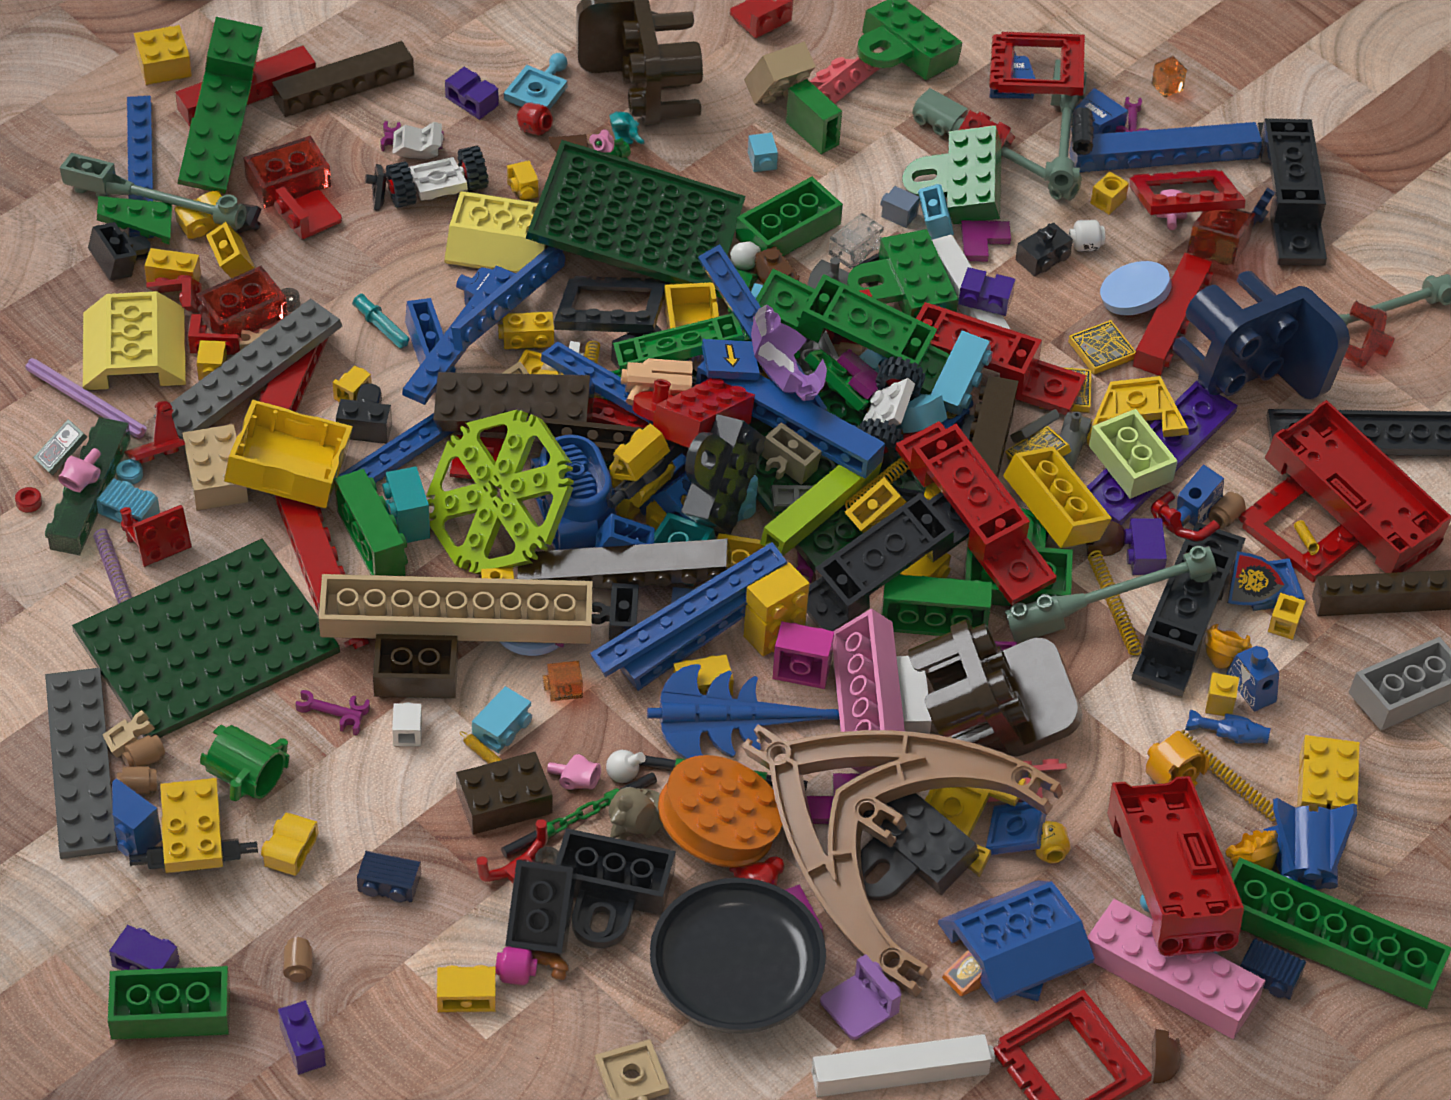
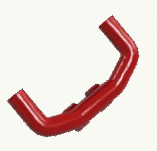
(1172, 520)
(508, 870)

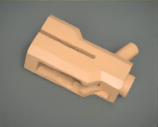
(641, 376)

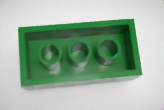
(791, 218)
(370, 525)
(934, 604)
(169, 1002)

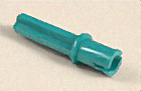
(374, 314)

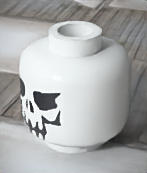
(1087, 235)

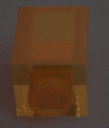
(1169, 76)
(563, 681)

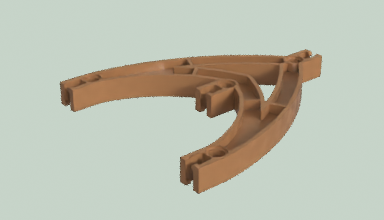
(905, 766)

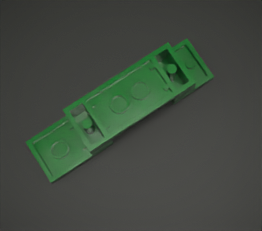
(220, 105)
(855, 318)
(678, 342)

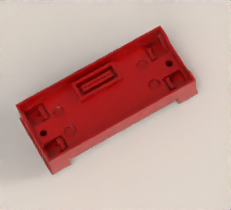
(1360, 488)
(1177, 866)

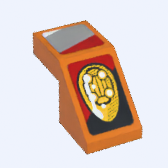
(964, 975)

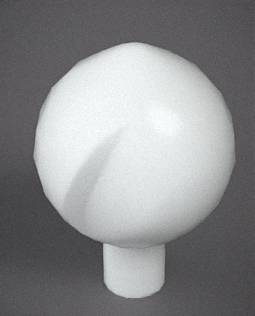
(744, 255)
(624, 765)

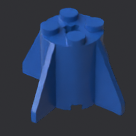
(1311, 842)

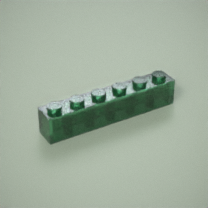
(77, 510)

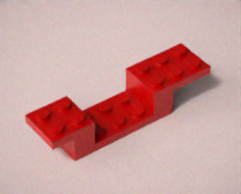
(1014, 357)
(984, 505)

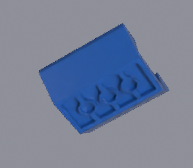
(1021, 938)

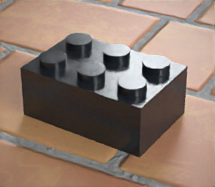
(541, 906)

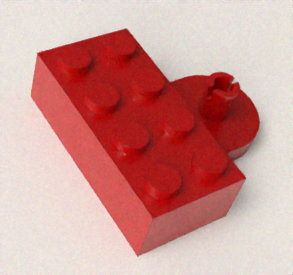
(693, 410)

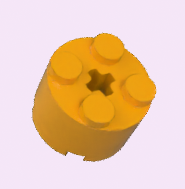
(1175, 758)

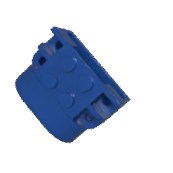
(591, 489)

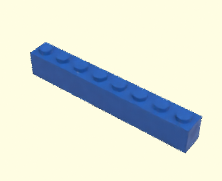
(1170, 147)
(824, 430)

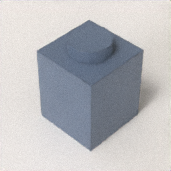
(900, 206)

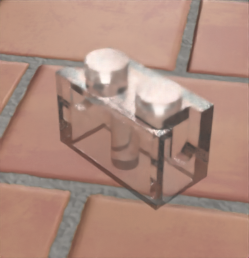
(856, 240)

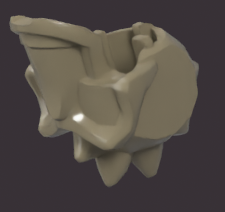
(634, 813)

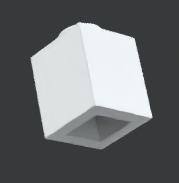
(407, 724)

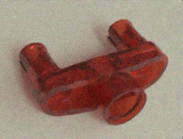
(1375, 340)

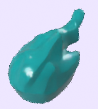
(625, 127)

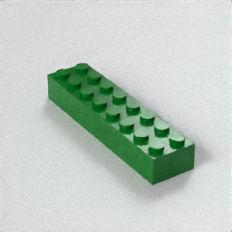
(1339, 934)

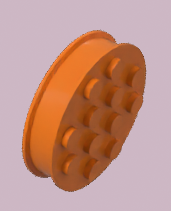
(719, 811)

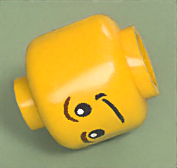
(1054, 842)

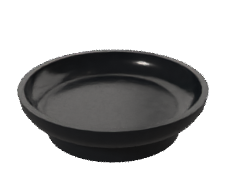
(737, 955)

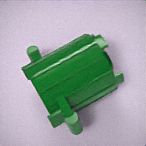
(245, 762)

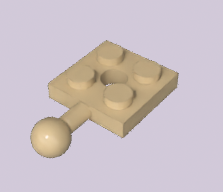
(638, 1057)

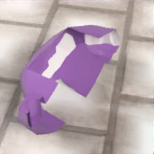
(775, 350)

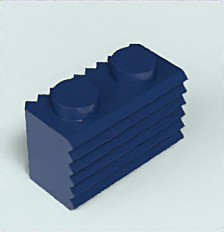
(388, 876)
(1275, 966)

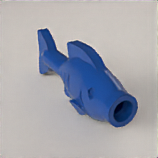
(1232, 727)

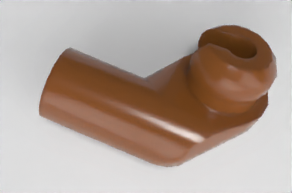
(553, 960)

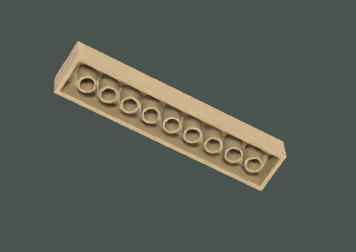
(456, 607)

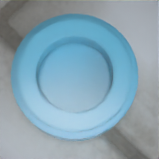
(129, 471)

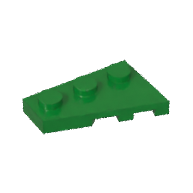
(141, 215)
(838, 379)

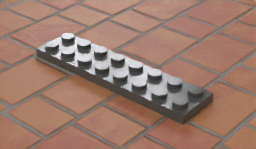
(253, 367)
(80, 763)

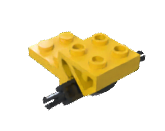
(641, 469)
(191, 830)

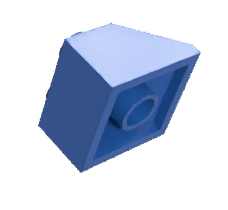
(134, 820)

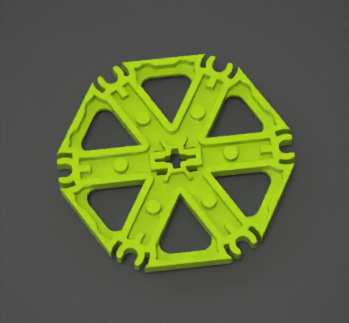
(514, 486)

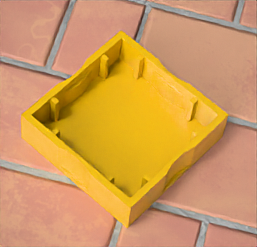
(288, 454)

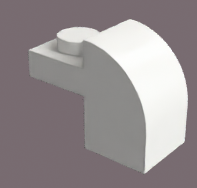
(418, 142)

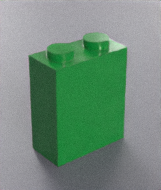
(813, 116)

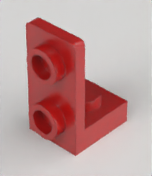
(183, 283)
(198, 332)

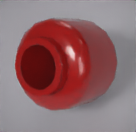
(534, 118)

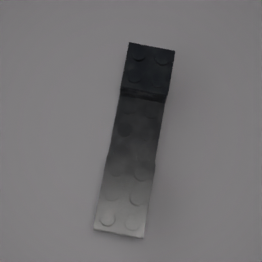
(1298, 190)
(880, 555)
(1183, 616)

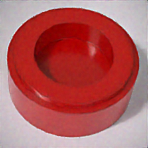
(28, 499)

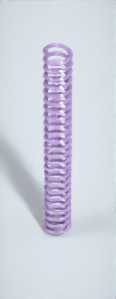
(106, 565)

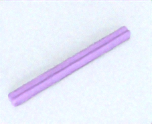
(83, 396)

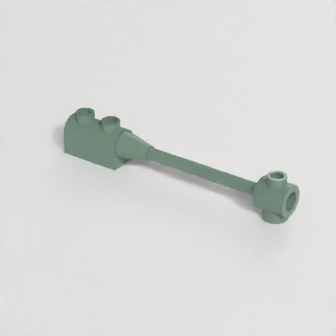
(949, 115)
(1062, 171)
(100, 177)
(1433, 290)
(1048, 612)

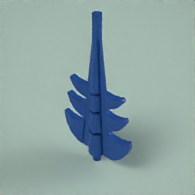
(688, 713)

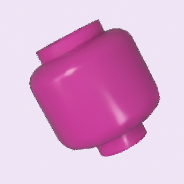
(515, 965)

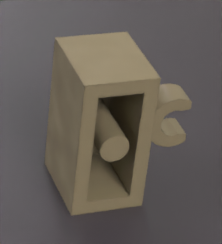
(790, 454)

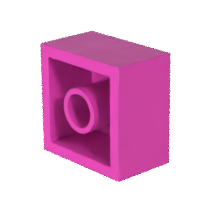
(803, 655)

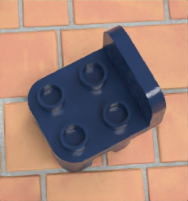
(1279, 335)

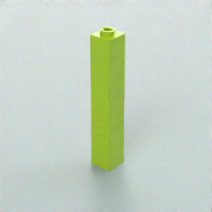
(814, 508)

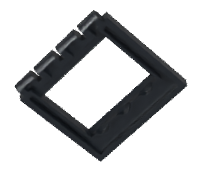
(615, 320)

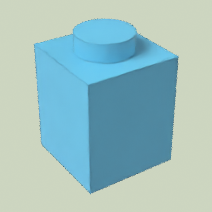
(762, 152)

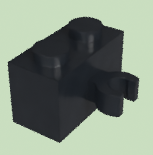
(1044, 249)
(621, 613)

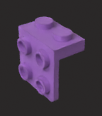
(863, 999)

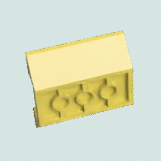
(491, 233)
(133, 337)

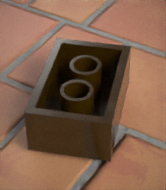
(415, 666)
(504, 792)

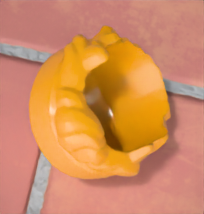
(1224, 646)
(1257, 848)

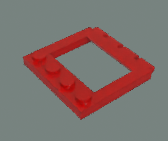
(1071, 68)
(1160, 204)
(1331, 547)
(1096, 1032)

